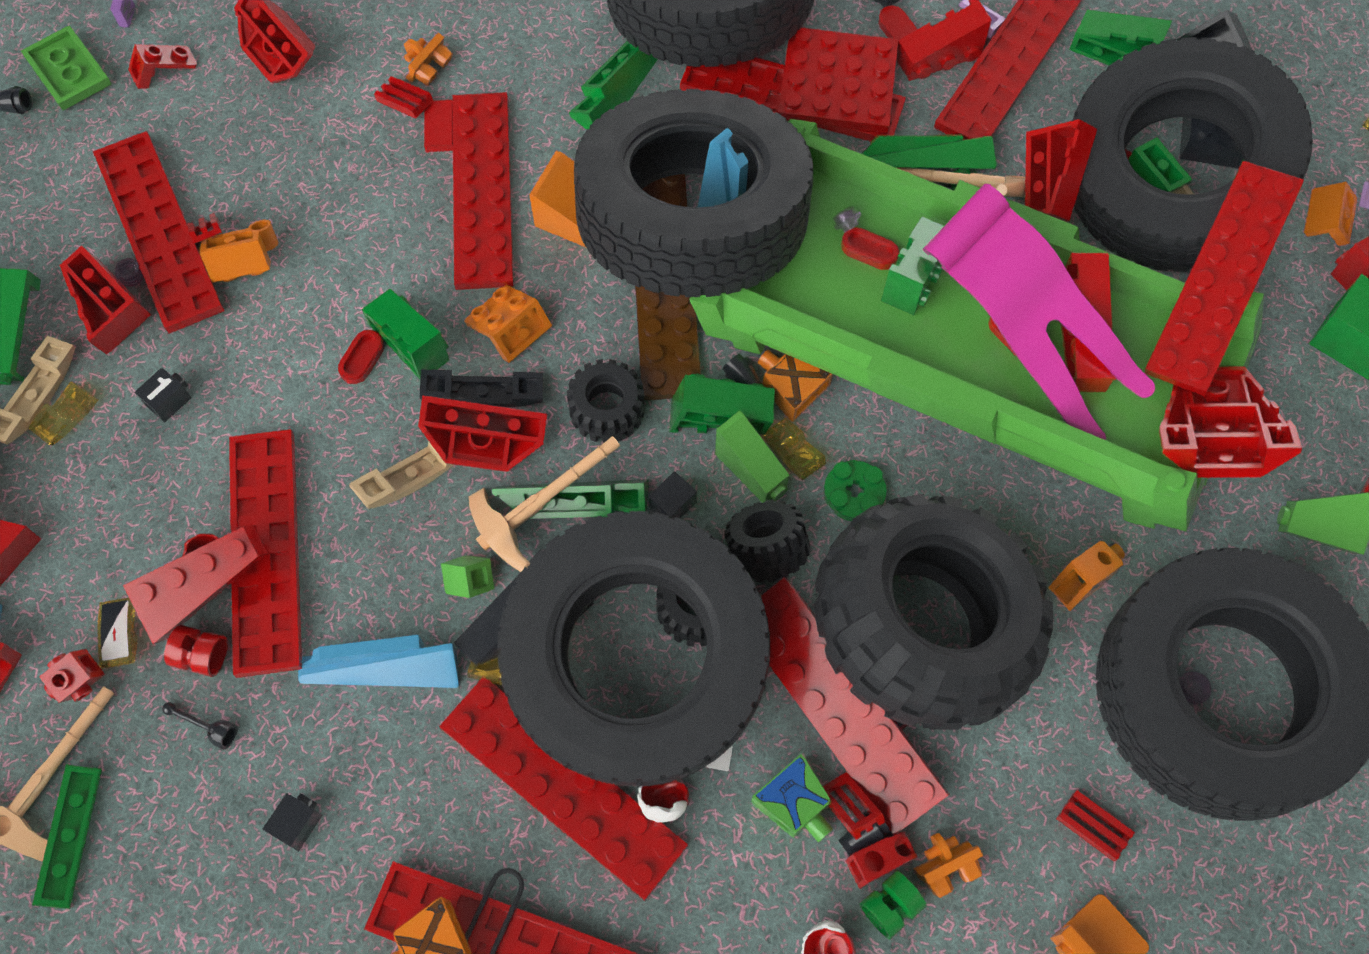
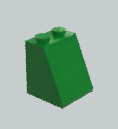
(1346, 329)

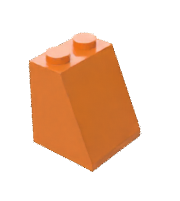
(554, 199)

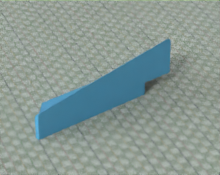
(724, 172)
(382, 663)

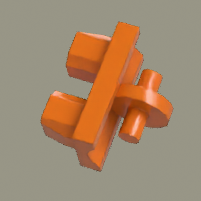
(420, 67)
(946, 858)

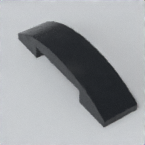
(506, 392)

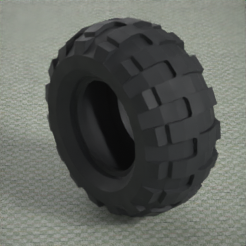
(983, 572)

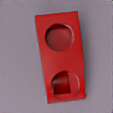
(880, 859)

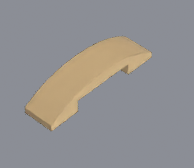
(50, 368)
(399, 480)

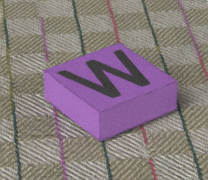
(123, 11)

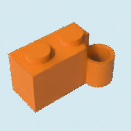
(239, 252)

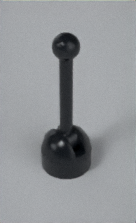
(219, 733)

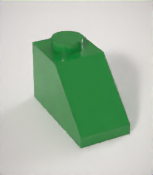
(1158, 166)

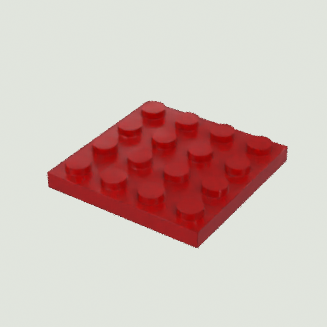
(839, 79)

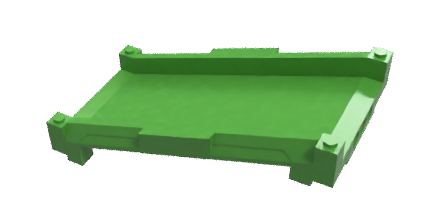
(946, 356)

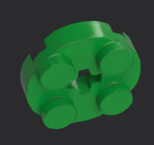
(845, 475)

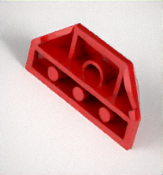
(272, 39)
(480, 433)

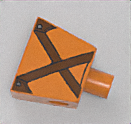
(794, 382)
(1094, 567)
(432, 932)

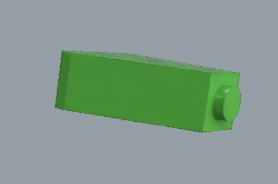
(750, 458)
(1330, 521)

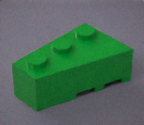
(1114, 35)
(915, 270)
(407, 332)
(711, 402)

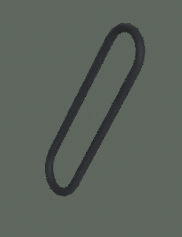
(510, 913)

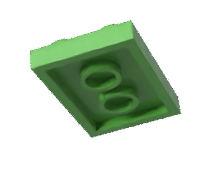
(66, 67)

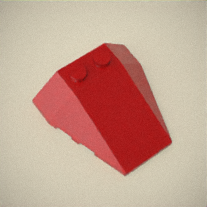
(1228, 430)

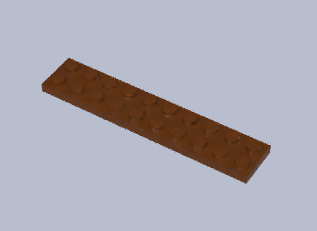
(666, 321)

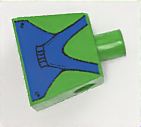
(795, 800)

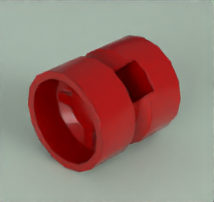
(191, 649)

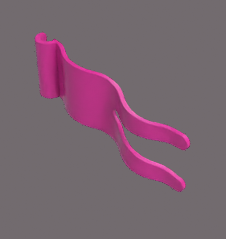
(1024, 289)

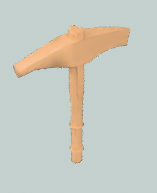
(1007, 185)
(499, 530)
(14, 829)

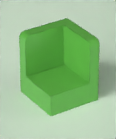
(467, 576)

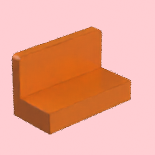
(1331, 212)

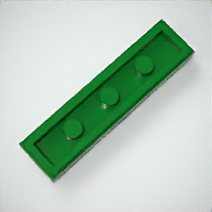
(67, 837)

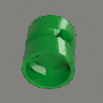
(903, 898)

